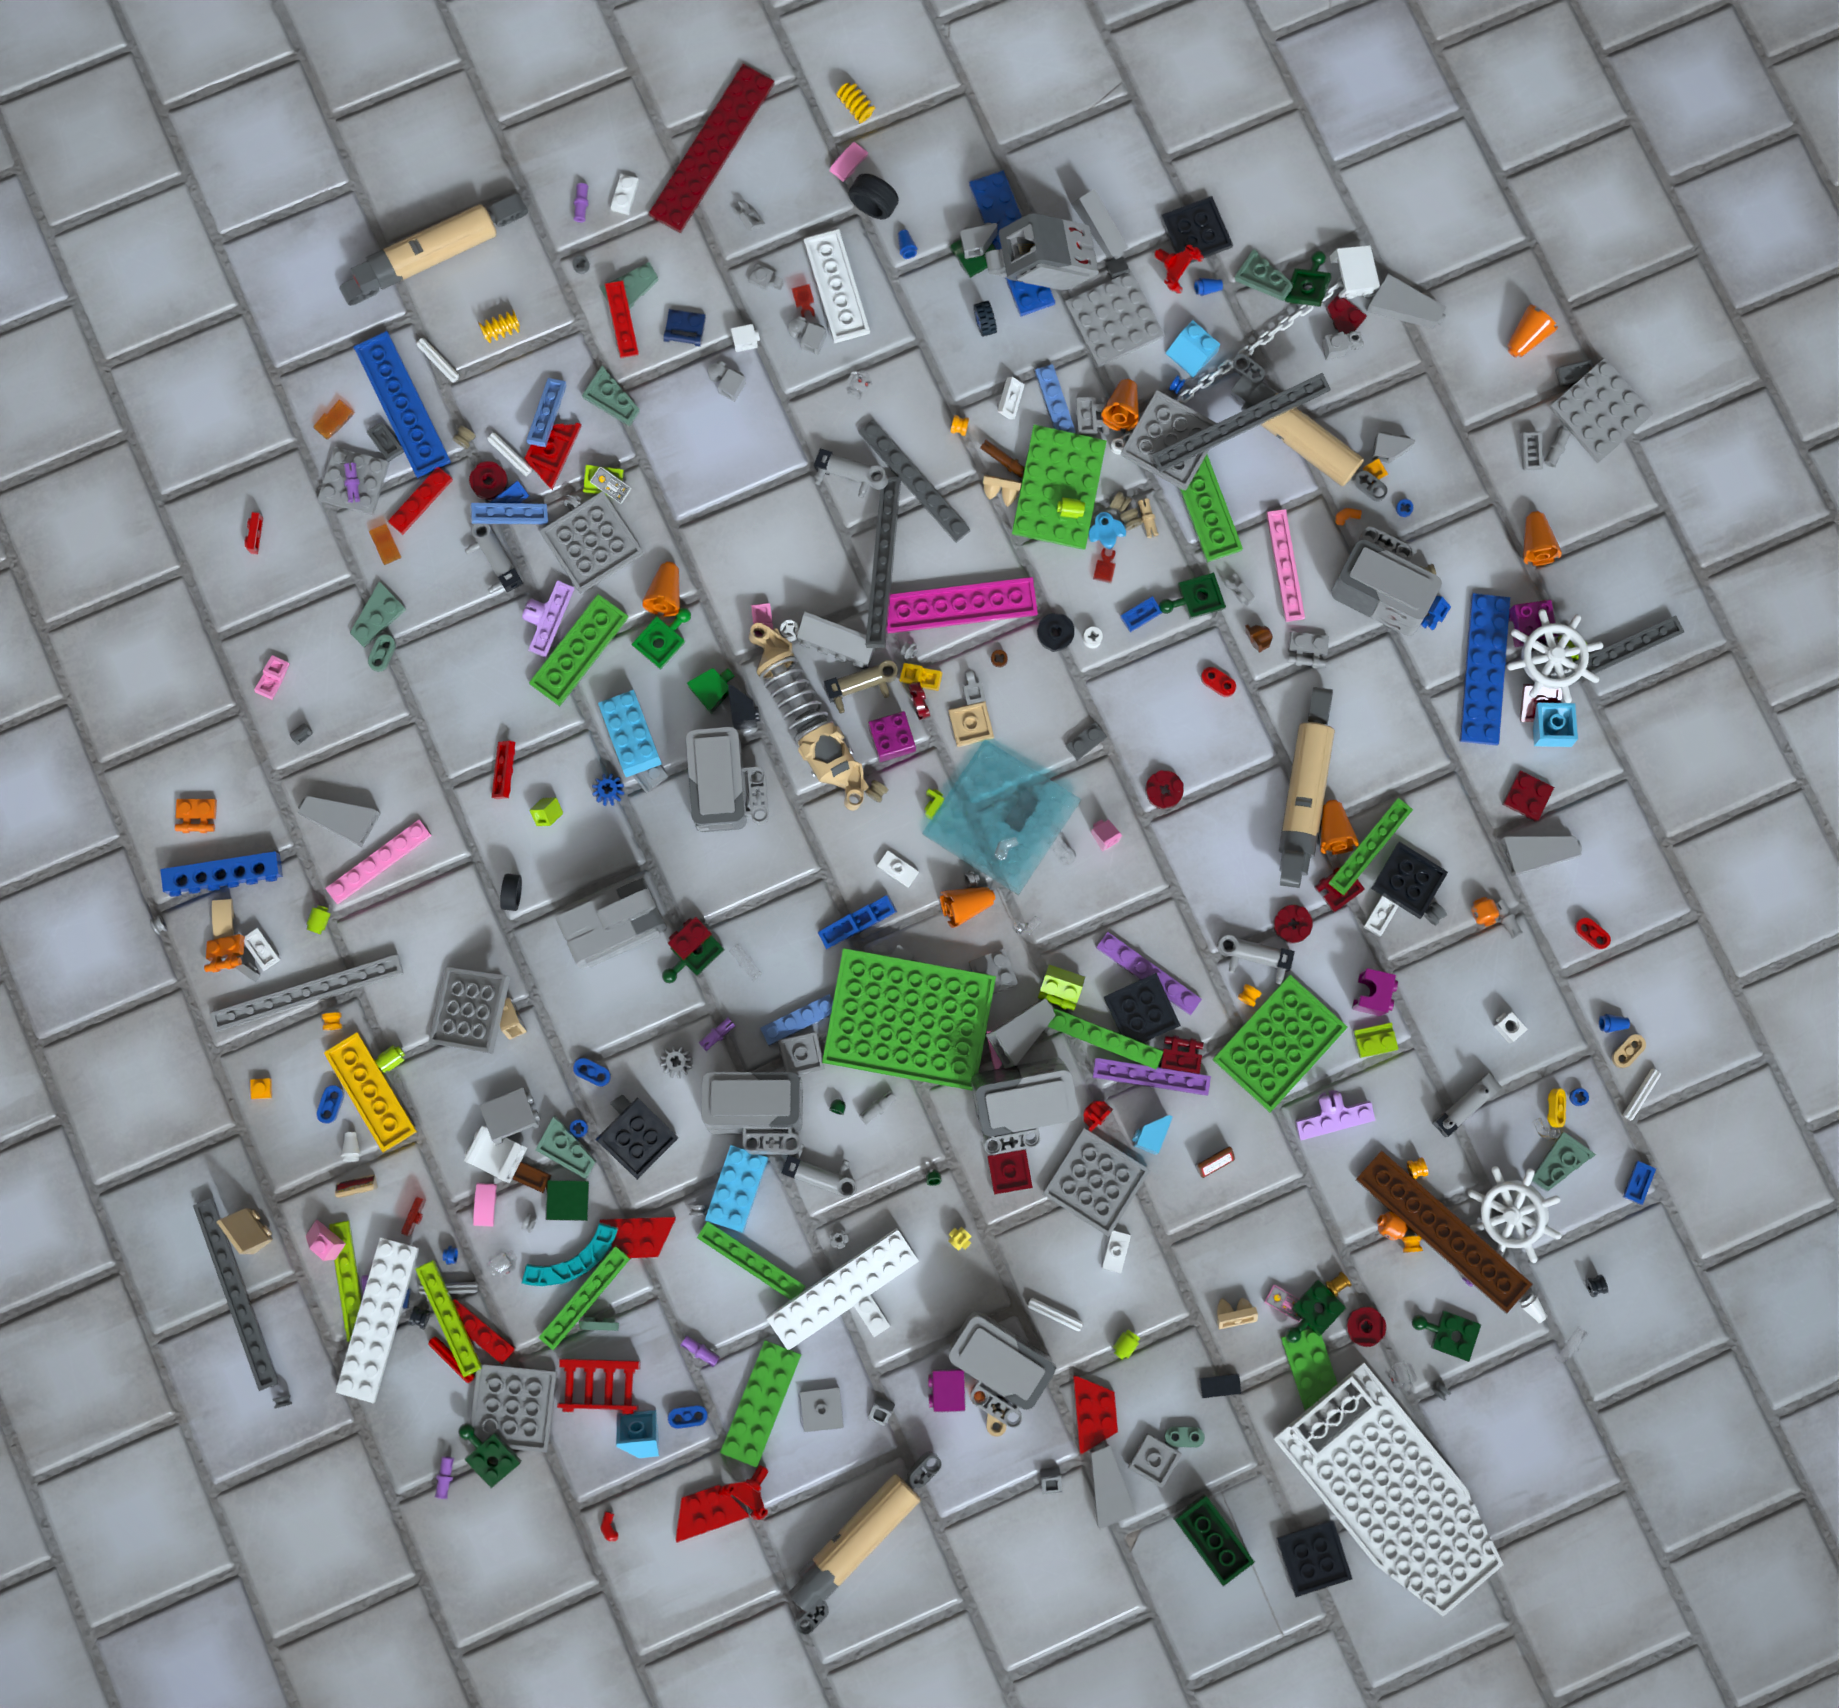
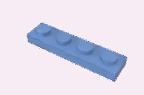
(1054, 399)
(546, 412)
(508, 513)
(798, 1020)

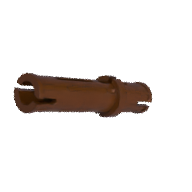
(1003, 458)

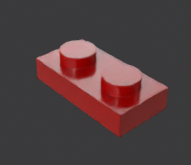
(254, 525)

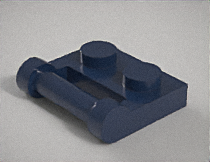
(685, 322)

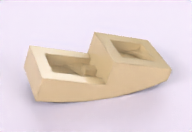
(222, 918)

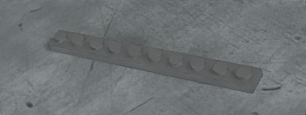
(1241, 422)
(883, 564)
(236, 1295)

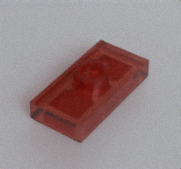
(414, 1216)

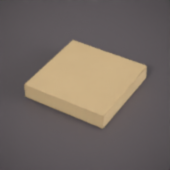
(971, 724)

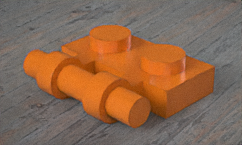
(195, 809)
(223, 948)

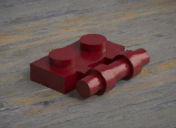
(1334, 898)
(1180, 1060)

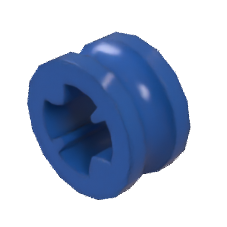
(1177, 384)
(1405, 502)
(1573, 1099)
(583, 1124)

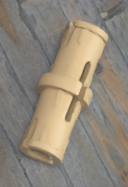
(1148, 518)

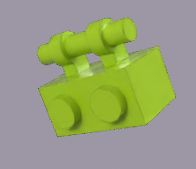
(1063, 985)

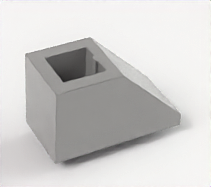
(977, 239)
(1391, 447)

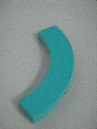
(575, 1267)

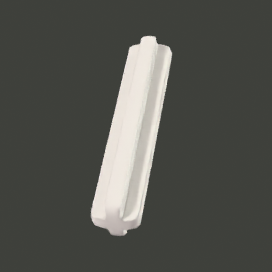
(437, 359)
(510, 454)
(1641, 1094)
(1055, 1314)

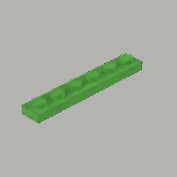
(1370, 846)
(1106, 1039)
(750, 1261)
(584, 1298)

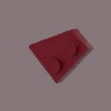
(1345, 315)

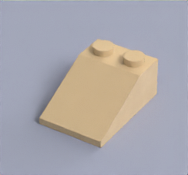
(246, 1231)

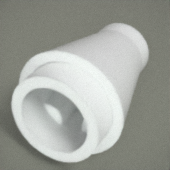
(350, 1148)
(1532, 1305)

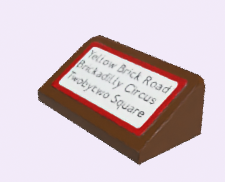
(1215, 1162)

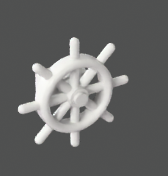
(1555, 659)
(1521, 1211)

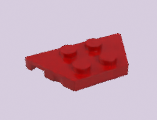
(550, 460)
(641, 1235)
(1094, 1413)
(706, 1512)

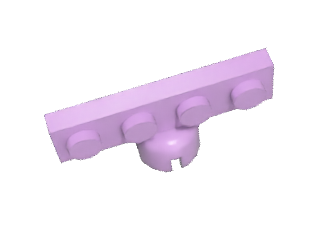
(547, 617)
(1334, 1116)

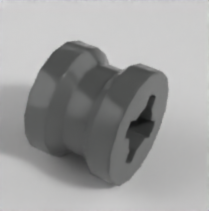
(1435, 913)

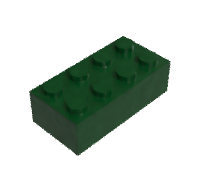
(1213, 1540)

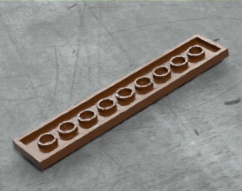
(1444, 1232)

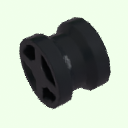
(1597, 1285)
(419, 1317)

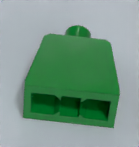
(711, 688)

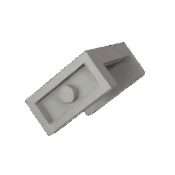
(509, 1114)

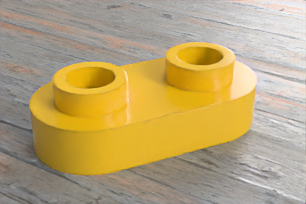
(1557, 1108)

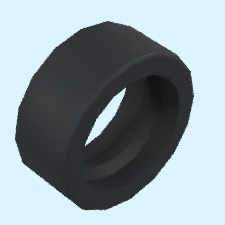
(511, 892)

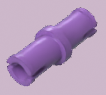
(581, 202)
(352, 482)
(717, 1034)
(700, 1351)
(444, 1477)

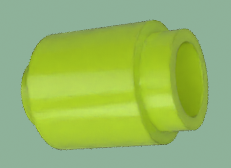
(1071, 508)
(318, 919)
(390, 1058)
(1126, 1344)

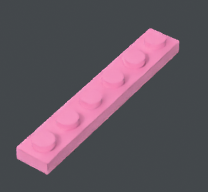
(1285, 565)
(378, 862)

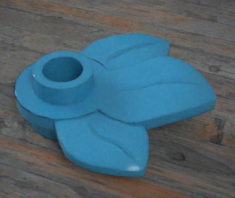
(1106, 533)

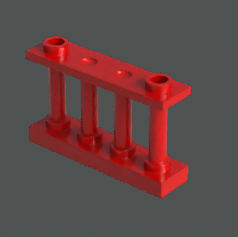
(590, 1367)

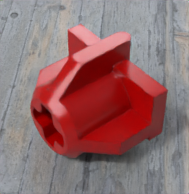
(1096, 1113)

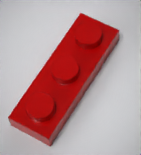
(503, 770)

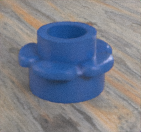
(450, 1255)

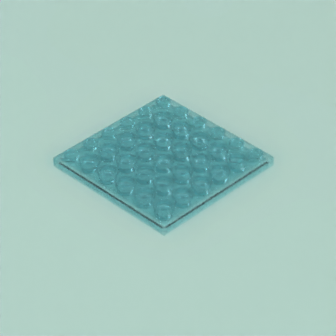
(995, 802)

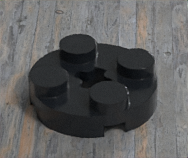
(1055, 621)

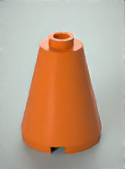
(1531, 331)
(1122, 407)
(1539, 541)
(664, 591)
(1336, 830)
(965, 903)

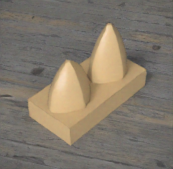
(1009, 488)
(1228, 1317)

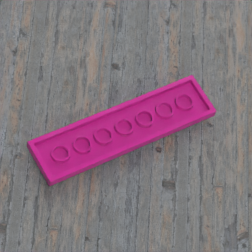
(962, 605)

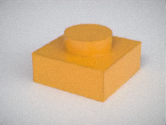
(1376, 469)
(261, 1088)

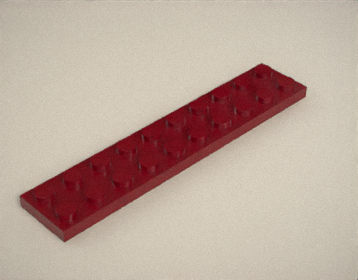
(711, 148)

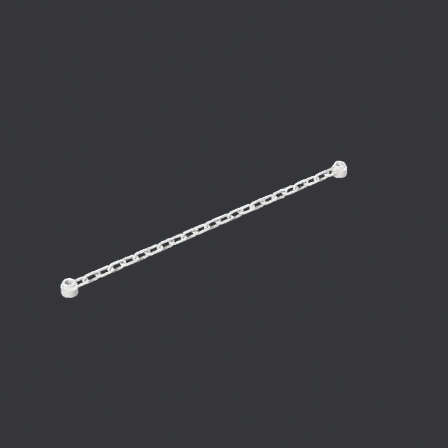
(1117, 450)

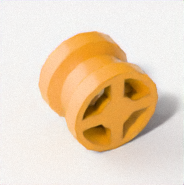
(959, 425)
(1249, 995)
(332, 1021)
(1417, 1168)
(1412, 1244)

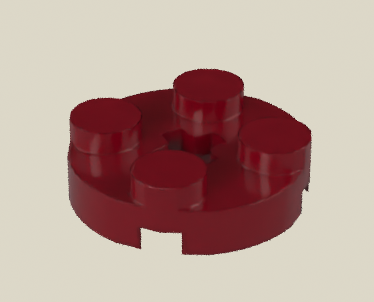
(480, 474)
(918, 696)
(1174, 785)
(1286, 932)
(1373, 1335)

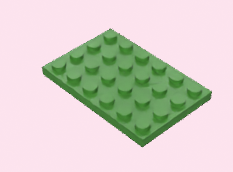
(1055, 468)
(1280, 1043)

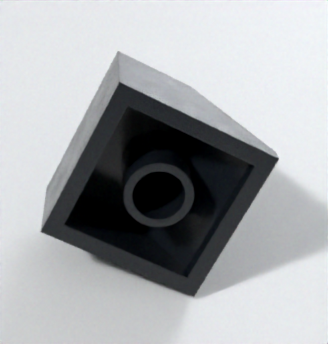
(743, 711)

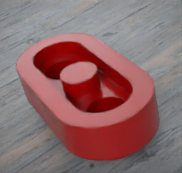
(1217, 683)
(1592, 932)

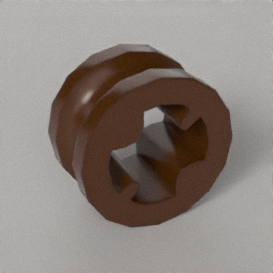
(999, 664)

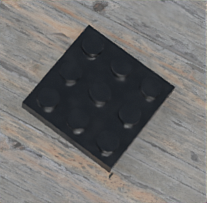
(1198, 226)
(1409, 880)
(1142, 1009)
(637, 1138)
(1314, 1558)

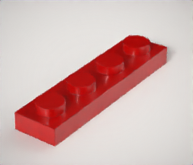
(621, 319)
(420, 500)
(484, 1335)

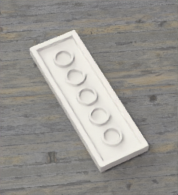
(836, 286)

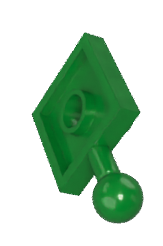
(659, 630)

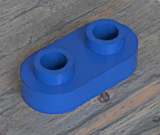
(592, 1072)
(330, 1104)
(688, 1417)

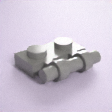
(1086, 416)
(1308, 644)

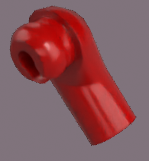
(606, 1528)

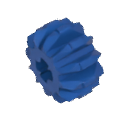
(600, 792)

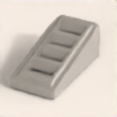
(1538, 450)

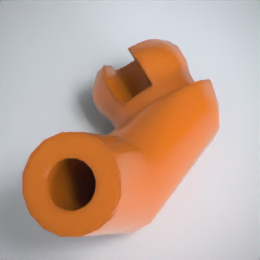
(1347, 513)

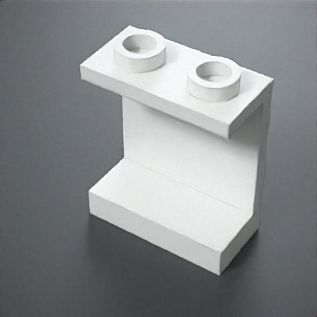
(1357, 271)
(498, 1159)

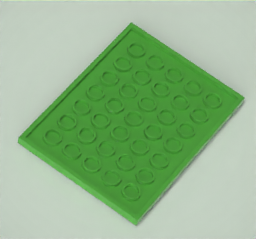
(908, 1019)

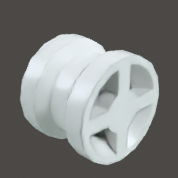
(787, 627)
(1092, 641)

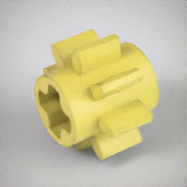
(959, 1238)

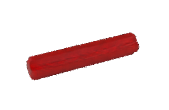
(448, 1357)

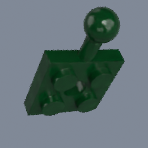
(1312, 277)
(1193, 605)
(695, 962)
(1305, 1310)
(1447, 1325)
(490, 1447)

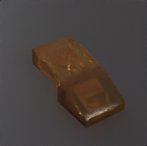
(334, 420)
(385, 544)

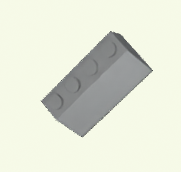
(835, 640)

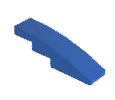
(857, 922)

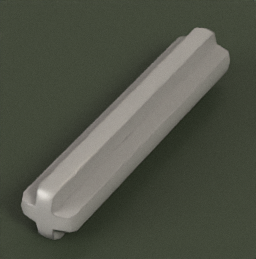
(463, 1287)

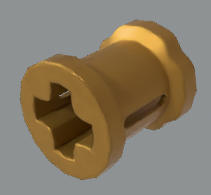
(1338, 1284)

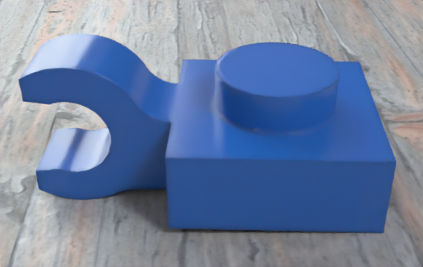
(1437, 611)

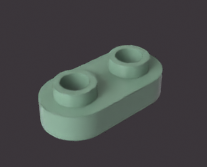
(381, 653)
(608, 1324)
(1184, 1438)

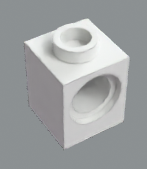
(745, 337)
(1518, 1027)

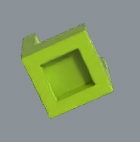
(546, 811)

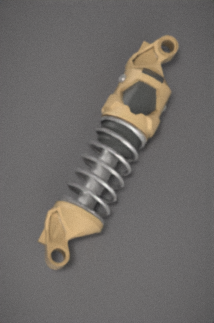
(817, 738)

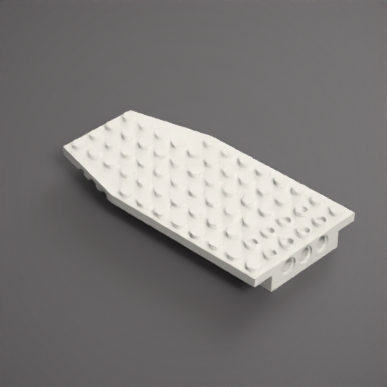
(1392, 1491)

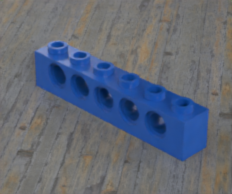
(172, 876)

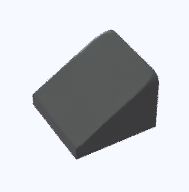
(1117, 267)
(300, 734)
(620, 1103)
(881, 1411)
(1051, 1480)

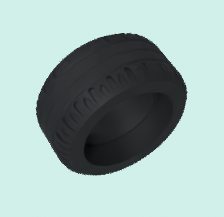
(873, 196)

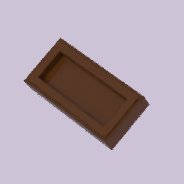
(531, 1177)

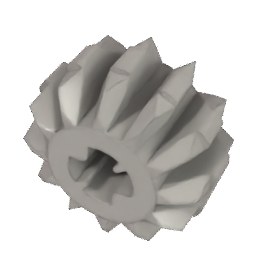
(670, 1066)

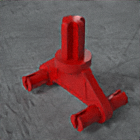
(1177, 264)
(749, 1492)

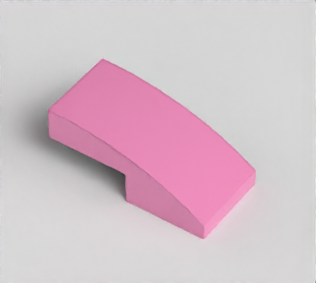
(848, 161)
(762, 614)
(272, 678)
(484, 1204)

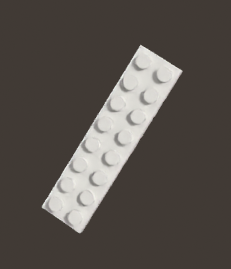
(842, 1289)
(377, 1320)

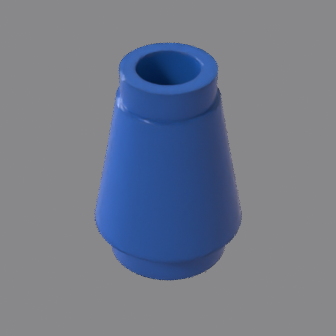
(906, 245)
(1207, 286)
(1613, 1023)

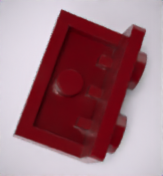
(689, 937)

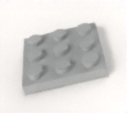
(370, 472)

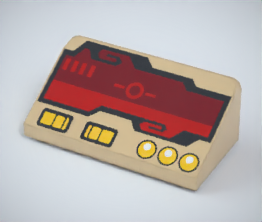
(356, 1186)

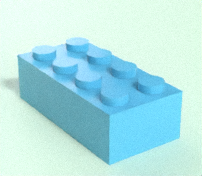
(629, 733)
(736, 1189)

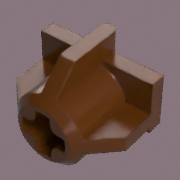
(1259, 636)

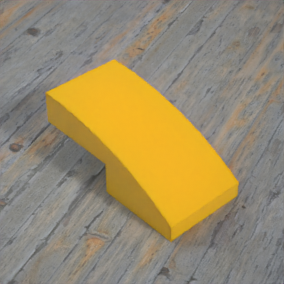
(928, 678)

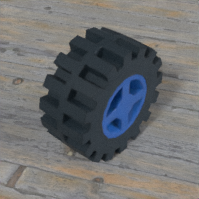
(985, 318)

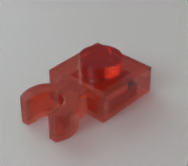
(804, 297)
(1104, 569)

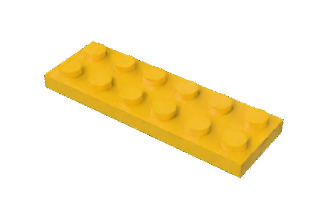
(370, 1092)

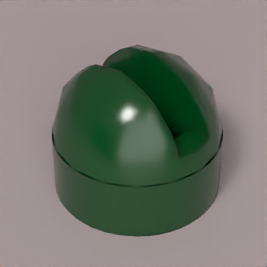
(838, 1107)
(933, 1178)

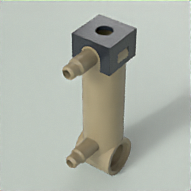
(858, 681)

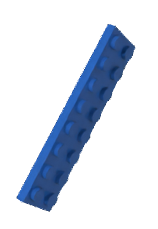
(999, 206)
(402, 404)
(1485, 669)

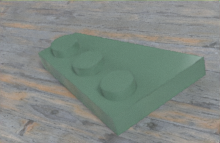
(1262, 277)
(636, 283)
(609, 397)
(377, 615)
(565, 1149)
(1561, 1161)

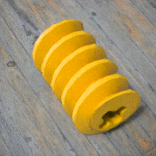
(855, 102)
(500, 327)

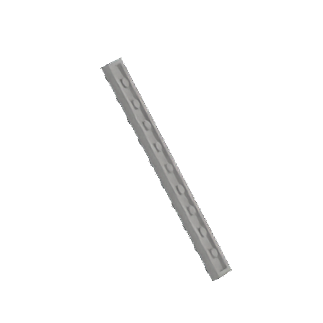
(306, 993)

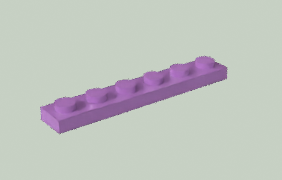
(1143, 968)
(1151, 1077)

